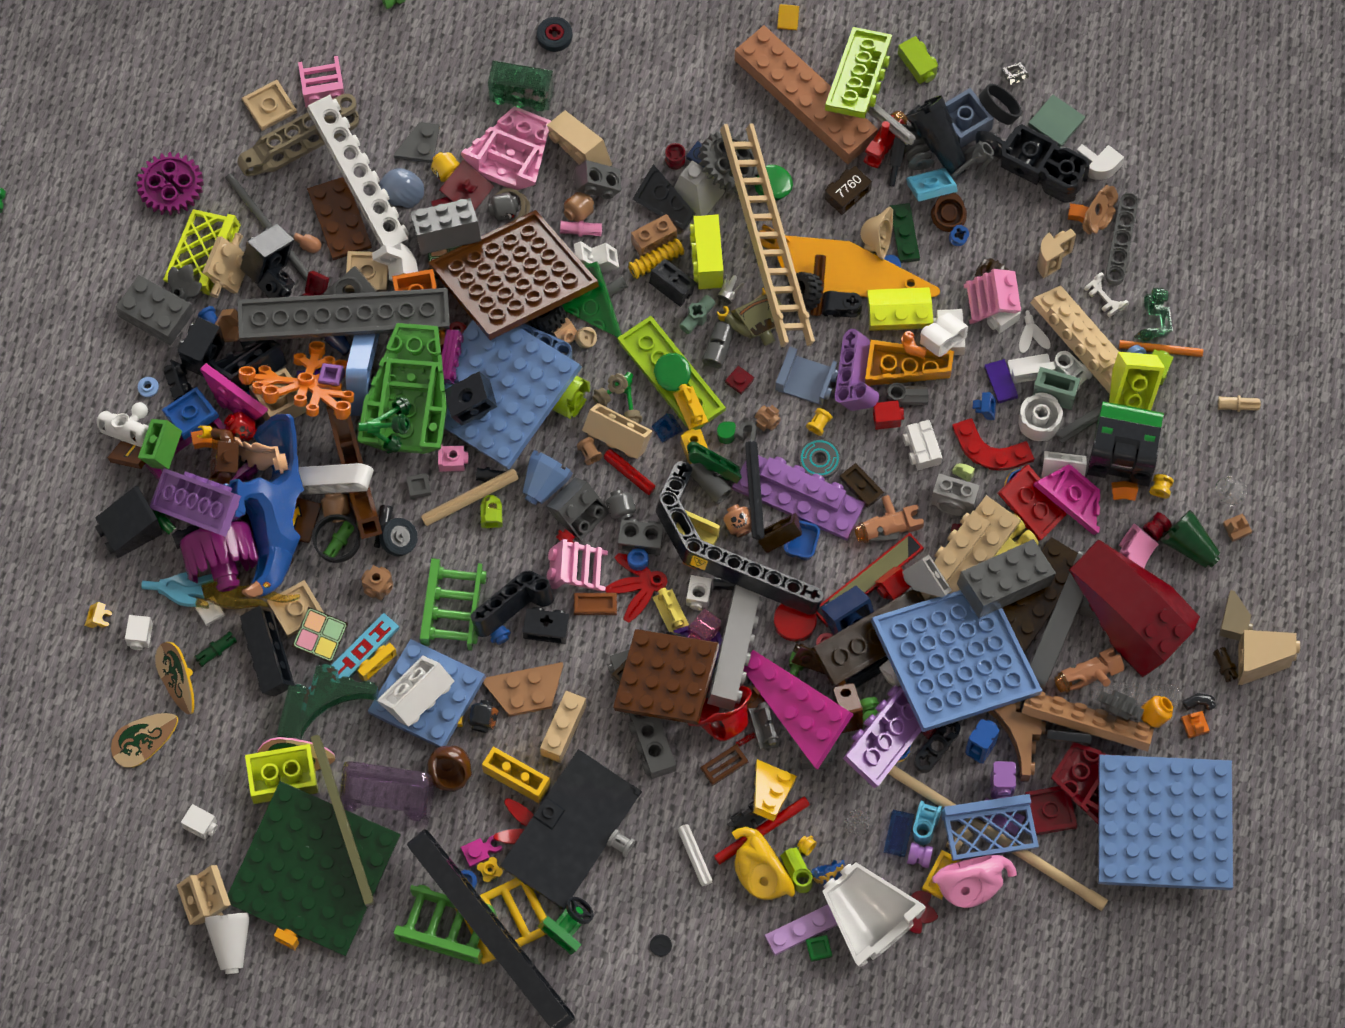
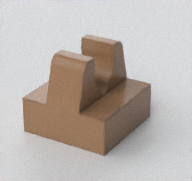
(1237, 527)

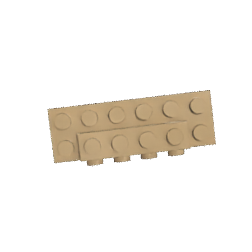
(1078, 333)
(975, 541)

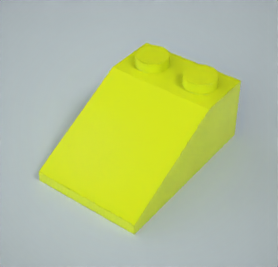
(1135, 379)

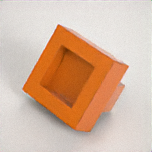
(1195, 724)

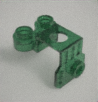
(1154, 305)

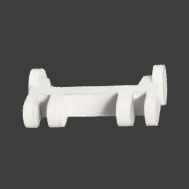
(1097, 288)

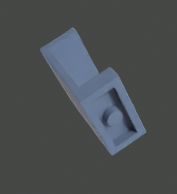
(806, 378)

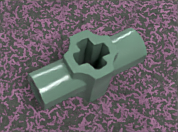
(691, 320)

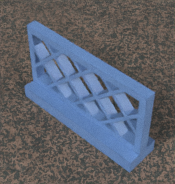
(982, 810)

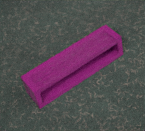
(450, 355)

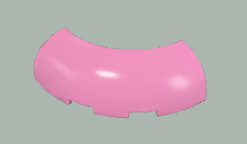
(1137, 545)

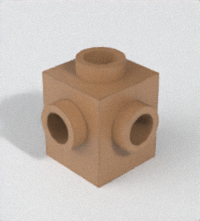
(377, 588)

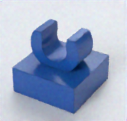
(986, 406)

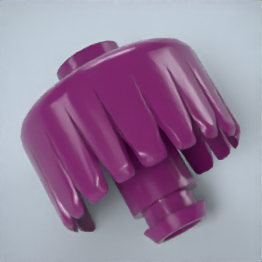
(220, 553)

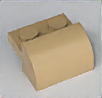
(1053, 250)
(203, 895)

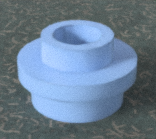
(150, 391)

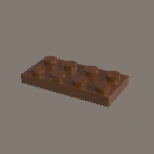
(339, 218)

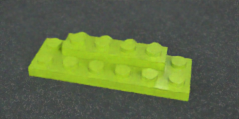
(859, 73)

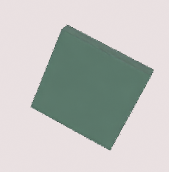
(1056, 120)

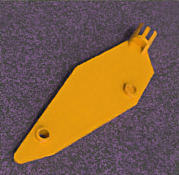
(847, 265)

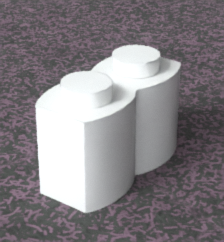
(943, 334)

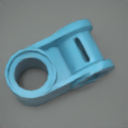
(926, 819)

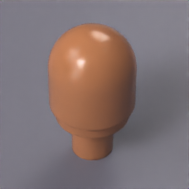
(308, 242)

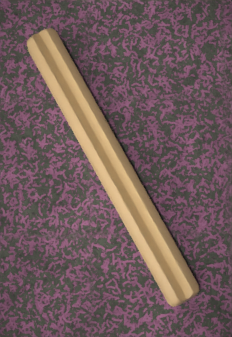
(469, 497)

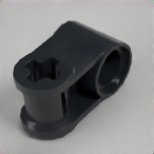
(840, 303)

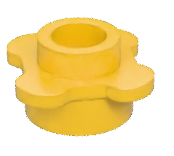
(491, 863)

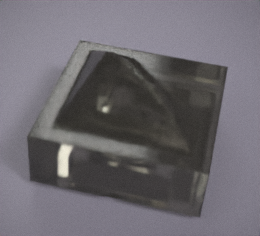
(1015, 73)

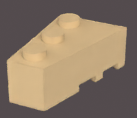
(578, 140)

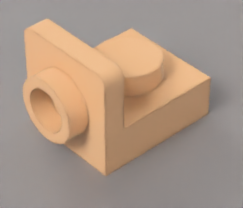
(566, 332)

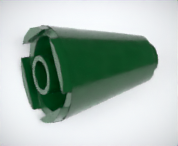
(1192, 540)

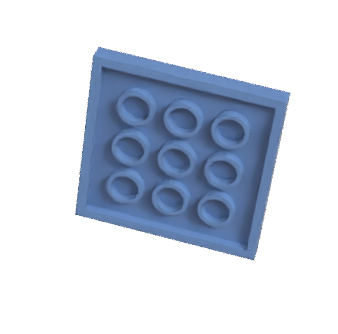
(441, 720)

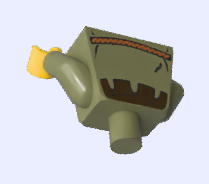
(752, 319)

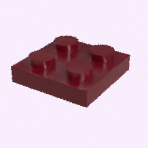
(1051, 810)

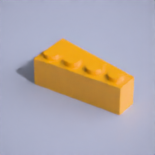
(891, 364)

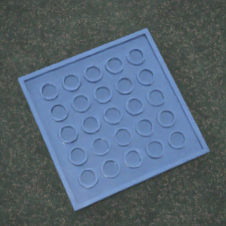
(526, 384)
(954, 660)
(1165, 822)

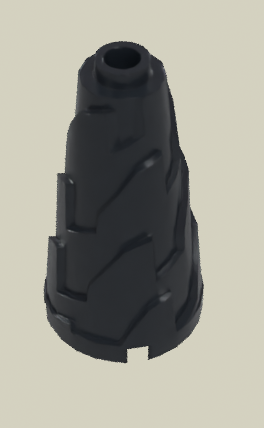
(935, 126)

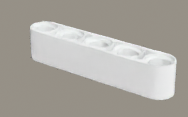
(335, 478)

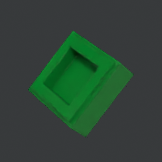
(818, 948)

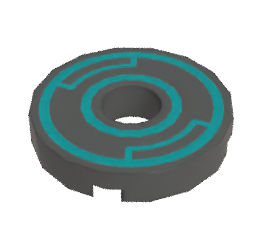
(822, 447)

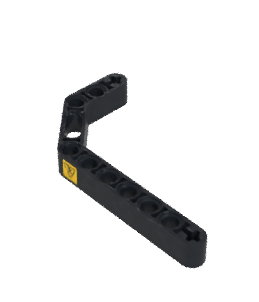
(722, 562)

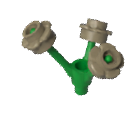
(618, 384)

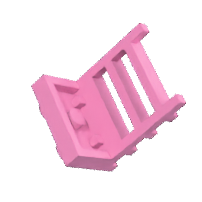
(315, 93)
(993, 294)
(564, 562)

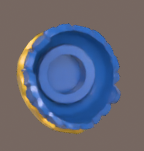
(824, 873)

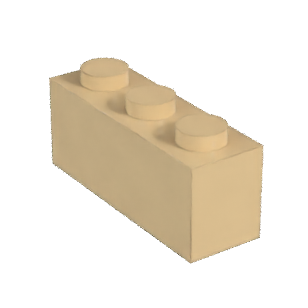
(617, 431)
(563, 726)

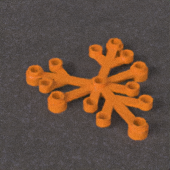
(305, 382)

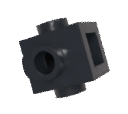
(276, 283)

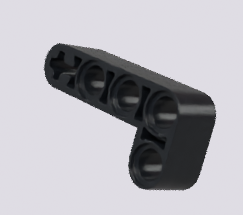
(509, 600)

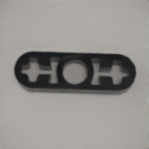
(936, 737)

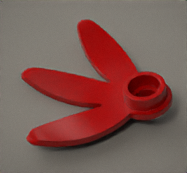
(630, 584)
(521, 814)

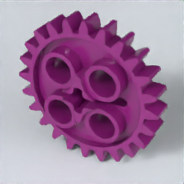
(183, 171)

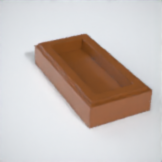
(595, 603)

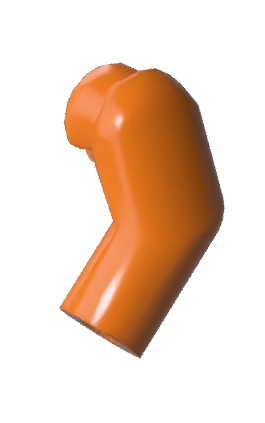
(910, 345)

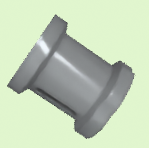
(616, 836)

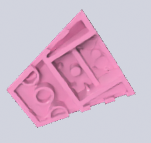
(511, 149)

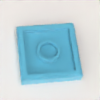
(931, 184)

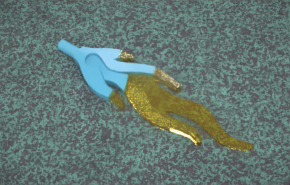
(182, 591)

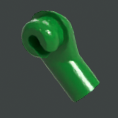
(164, 523)

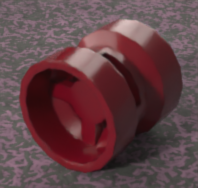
(672, 152)
(1157, 526)

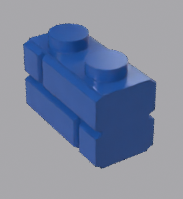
(982, 740)

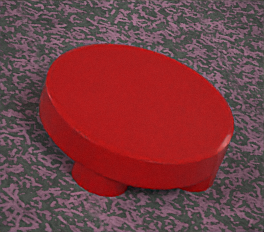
(794, 624)

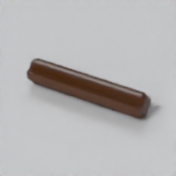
(819, 270)

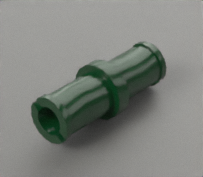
(215, 649)

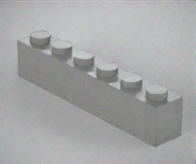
(734, 648)

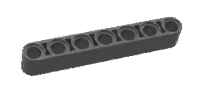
(1057, 629)

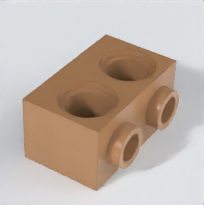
(653, 235)

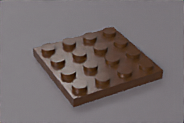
(666, 676)

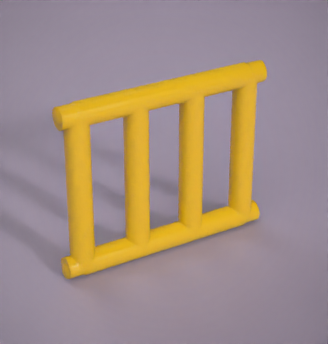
(527, 936)

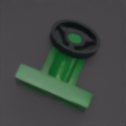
(567, 924)

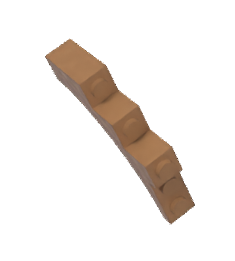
(1021, 731)

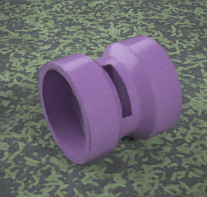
(920, 855)

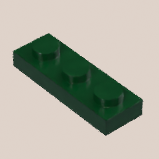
(905, 233)

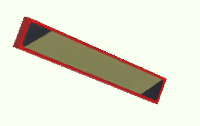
(896, 556)

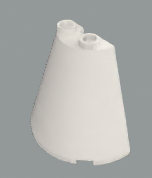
(869, 911)

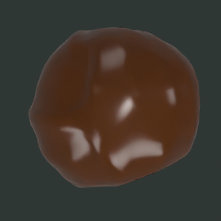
(449, 768)

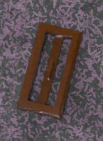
(713, 781)

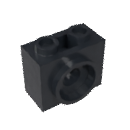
(470, 398)

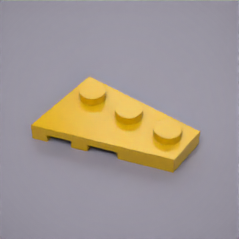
(771, 789)

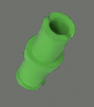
(339, 539)

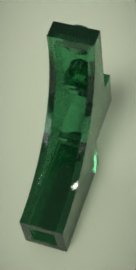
(327, 690)

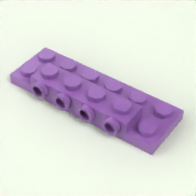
(806, 495)
(195, 501)
(883, 738)

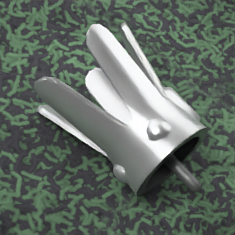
(726, 293)

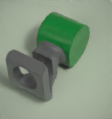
(728, 432)

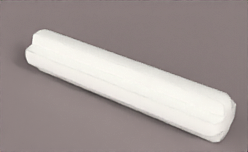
(695, 855)

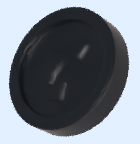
(660, 945)

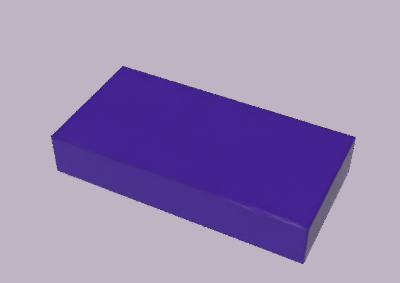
(1001, 381)

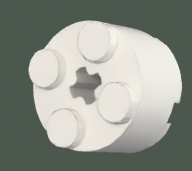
(1040, 428)

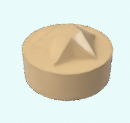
(586, 337)

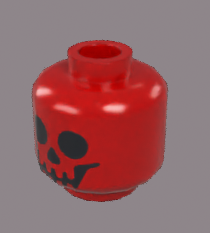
(240, 426)

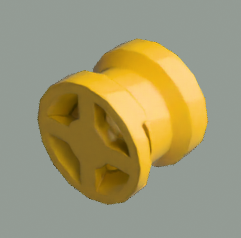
(1161, 486)

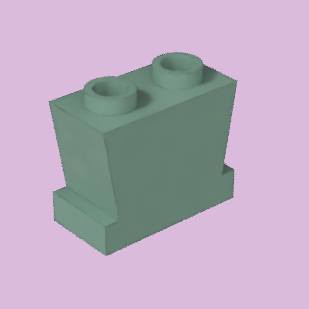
(1057, 384)

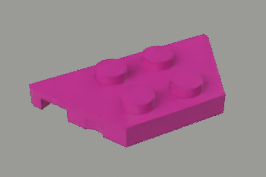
(230, 395)
(1073, 495)

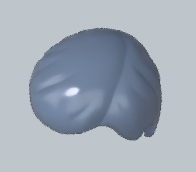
(402, 187)

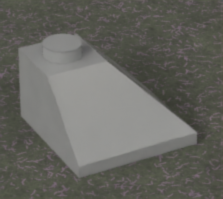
(697, 189)

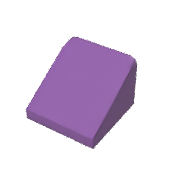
(331, 374)

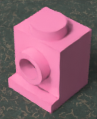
(447, 463)

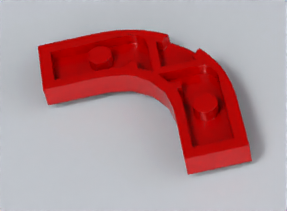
(988, 456)

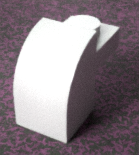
(1104, 164)
(604, 254)
(398, 258)

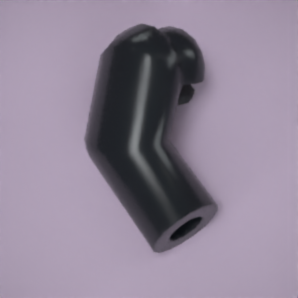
(1200, 699)

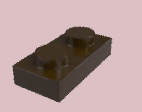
(861, 485)

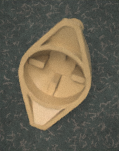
(877, 233)

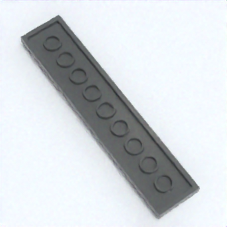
(340, 314)

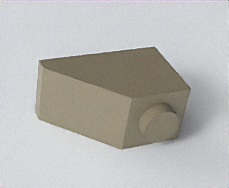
(1235, 618)

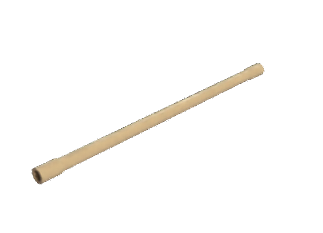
(1087, 894)

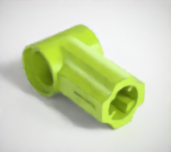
(797, 869)

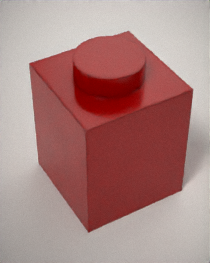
(887, 415)
(892, 584)

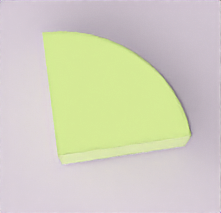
(963, 471)

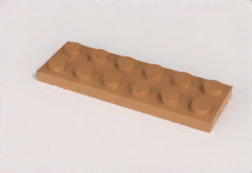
(1090, 721)

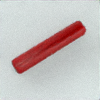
(629, 471)

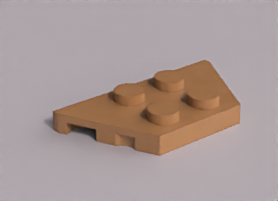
(525, 689)

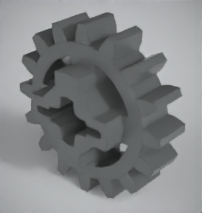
(1120, 705)

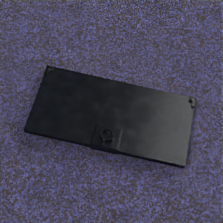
(570, 829)

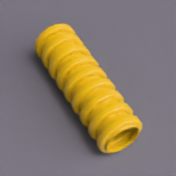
(651, 260)

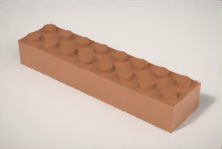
(803, 93)

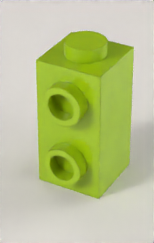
(917, 60)

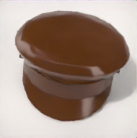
(948, 212)

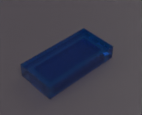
(898, 833)

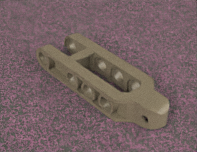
(262, 152)

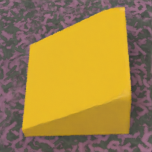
(788, 17)

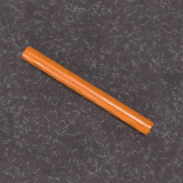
(1168, 348)

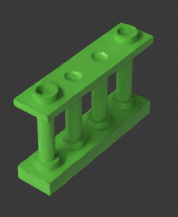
(434, 592)
(428, 939)

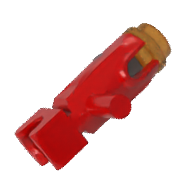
(883, 141)

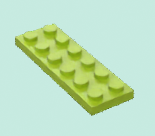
(648, 343)

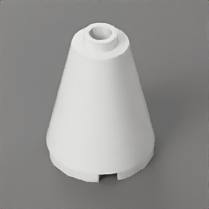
(229, 939)

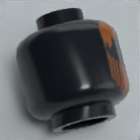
(483, 716)

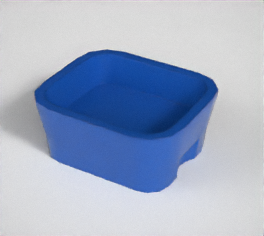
(804, 545)

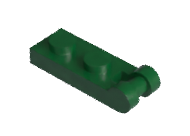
(713, 462)

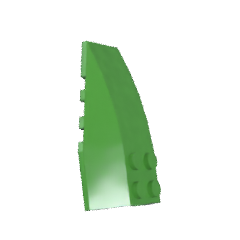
(414, 372)

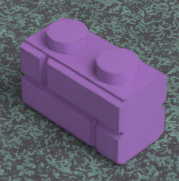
(1002, 779)

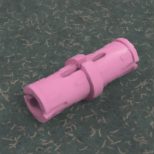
(581, 228)

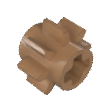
(767, 418)

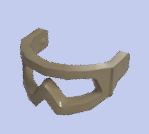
(524, 201)

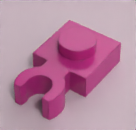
(477, 851)

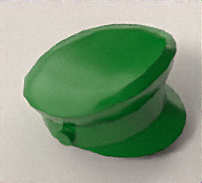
(780, 182)
(672, 371)

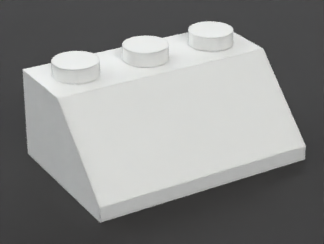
(416, 690)

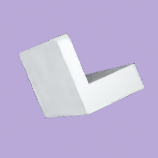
(1028, 367)
(1054, 461)

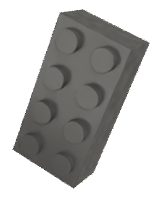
(1006, 578)

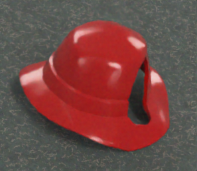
(734, 721)

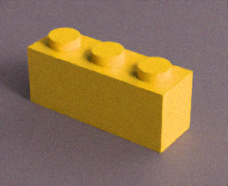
(516, 775)

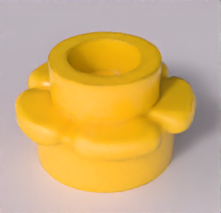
(805, 844)

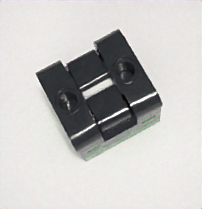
(1126, 443)

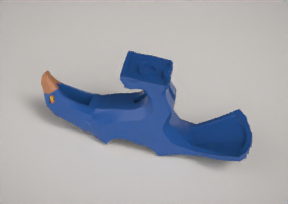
(272, 507)

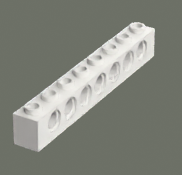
(329, 106)

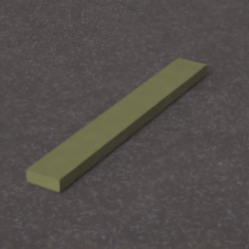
(342, 820)

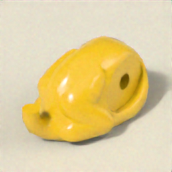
(760, 868)

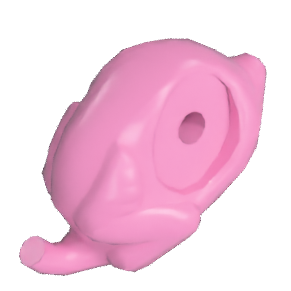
(973, 879)

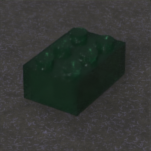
(521, 85)

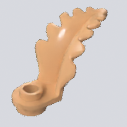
(262, 456)

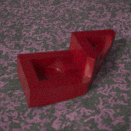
(316, 284)

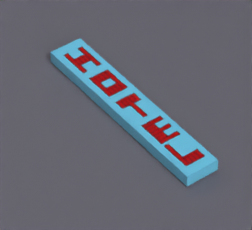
(365, 646)

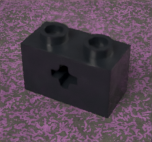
(556, 630)

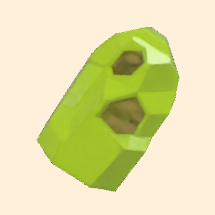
(491, 512)

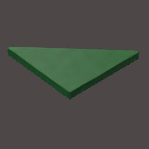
(595, 305)

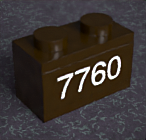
(847, 190)

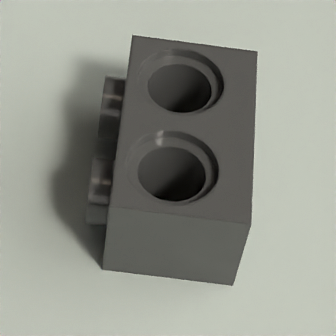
(597, 179)
(640, 541)

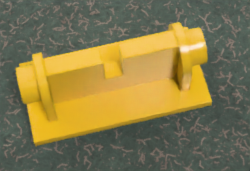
(690, 406)

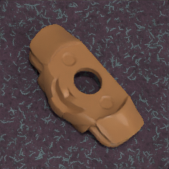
(1106, 200)

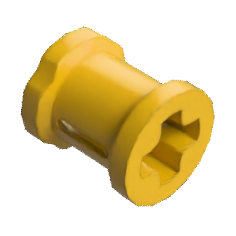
(819, 421)

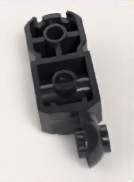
(1040, 159)

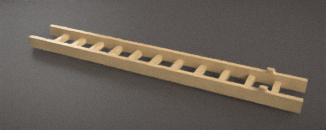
(778, 233)

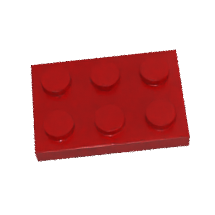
(1030, 504)

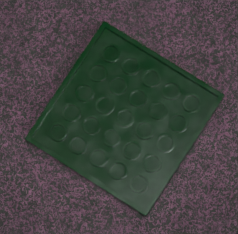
(302, 872)

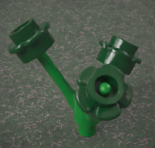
(399, 424)

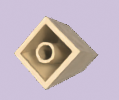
(1265, 653)

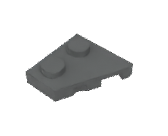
(420, 143)

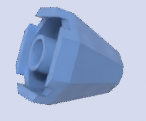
(544, 478)

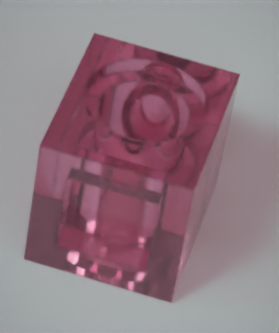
(704, 626)

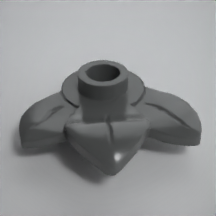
(183, 281)

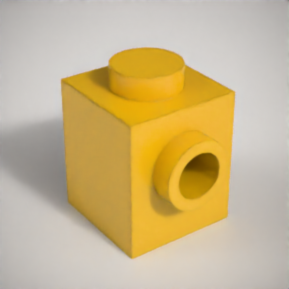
(692, 436)

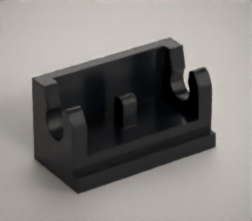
(672, 282)

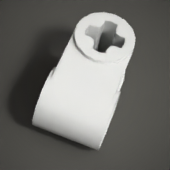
(1073, 368)

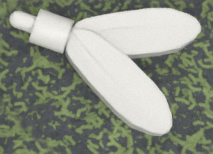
(1032, 330)

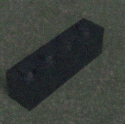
(266, 651)

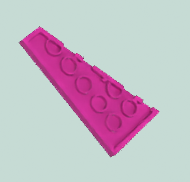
(805, 713)

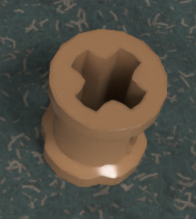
(589, 450)

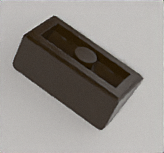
(781, 533)

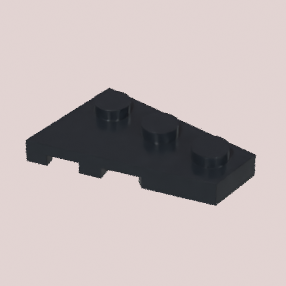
(663, 199)

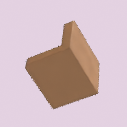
(229, 324)

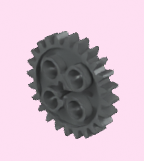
(717, 163)

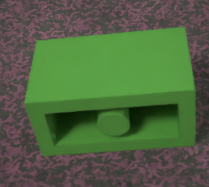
(160, 444)

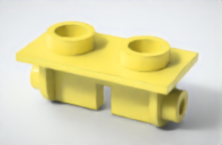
(670, 610)

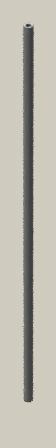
(266, 224)

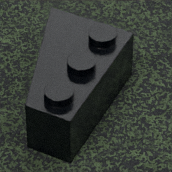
(255, 355)

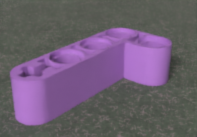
(850, 384)

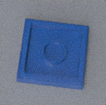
(190, 412)

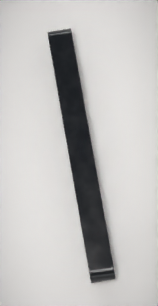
(490, 930)

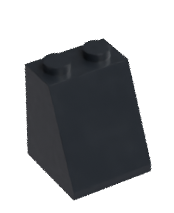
(128, 523)

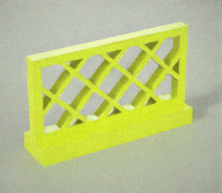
(227, 231)

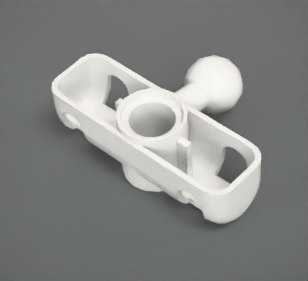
(123, 427)

